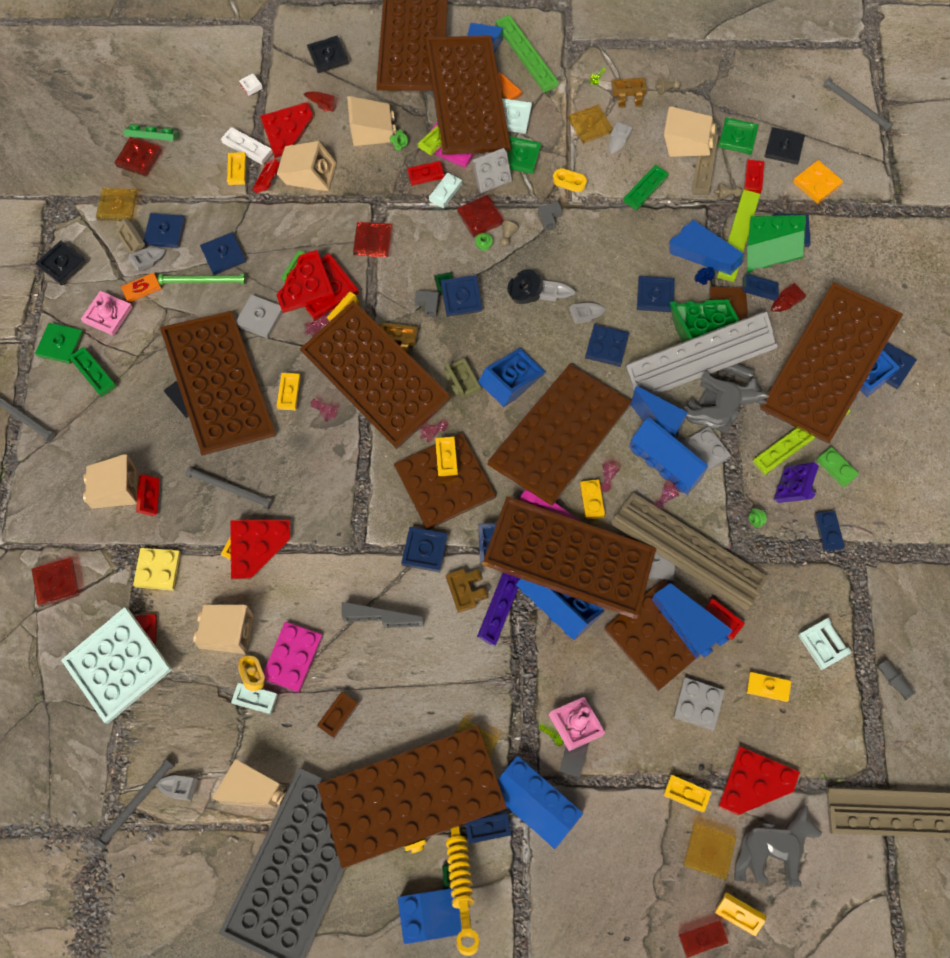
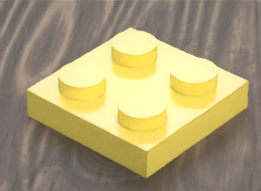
(157, 569)

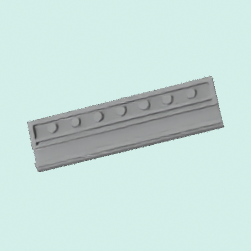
(703, 353)

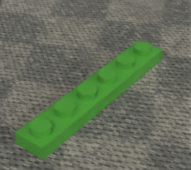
(527, 54)

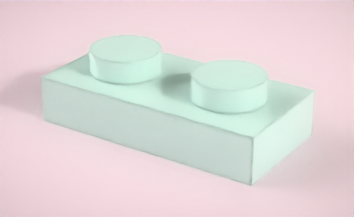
(445, 190)
(256, 700)

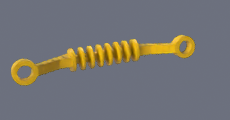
(461, 888)

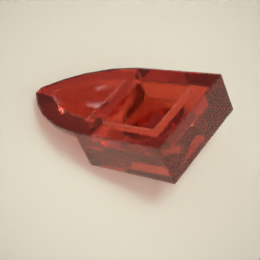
(324, 101)
(788, 298)

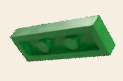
(151, 132)
(645, 187)
(92, 371)

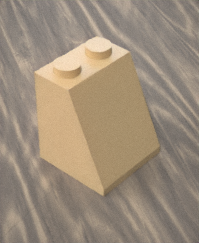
(370, 121)
(689, 133)
(307, 166)
(111, 483)
(224, 628)
(248, 788)

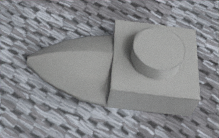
(619, 137)
(145, 258)
(555, 290)
(585, 312)
(178, 787)

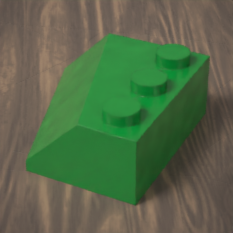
(775, 240)
(700, 318)

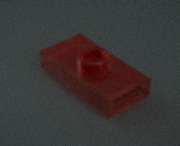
(703, 938)

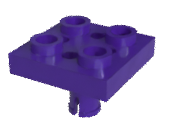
(796, 483)

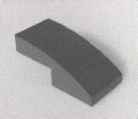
(573, 761)

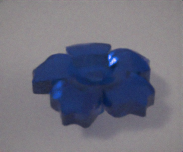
(705, 275)

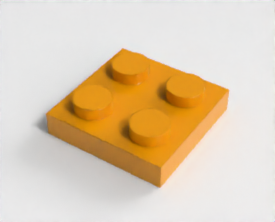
(818, 181)

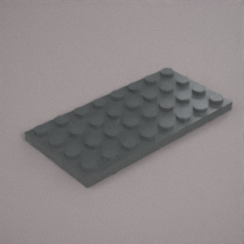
(289, 878)

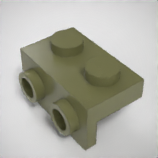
(462, 378)

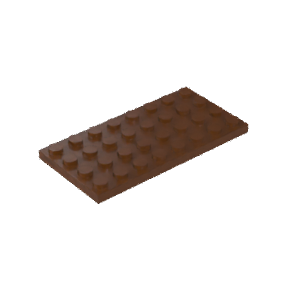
(402, 42)
(467, 94)
(831, 362)
(375, 374)
(217, 383)
(559, 434)
(570, 557)
(410, 797)

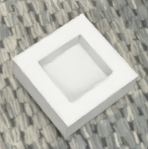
(250, 84)

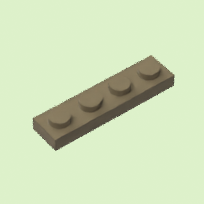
(704, 171)

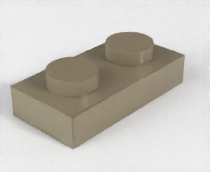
(129, 236)

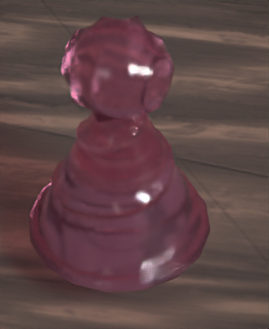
(314, 327)
(326, 411)
(429, 432)
(609, 473)
(667, 495)

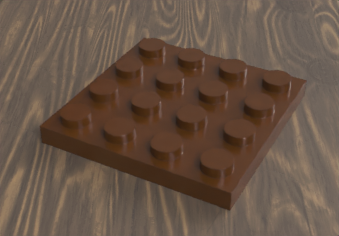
(444, 497)
(651, 642)

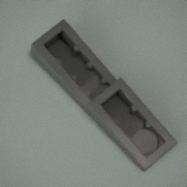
(389, 619)

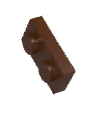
(337, 715)

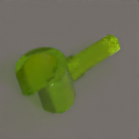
(594, 79)
(556, 738)

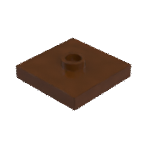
(735, 296)

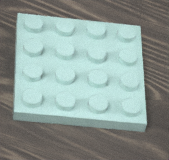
(116, 665)

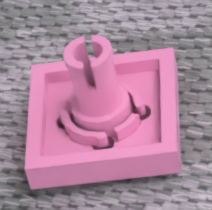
(105, 308)
(582, 721)

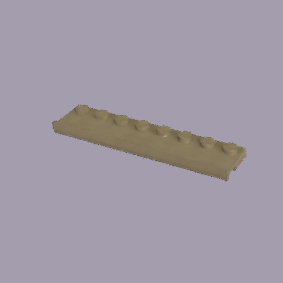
(690, 551)
(889, 812)

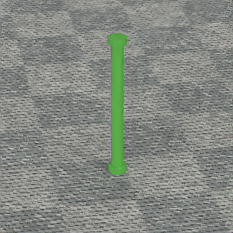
(202, 279)

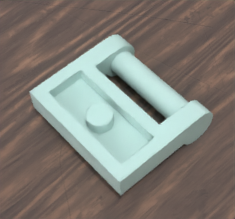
(820, 647)

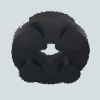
(527, 295)

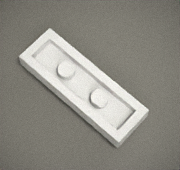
(244, 143)

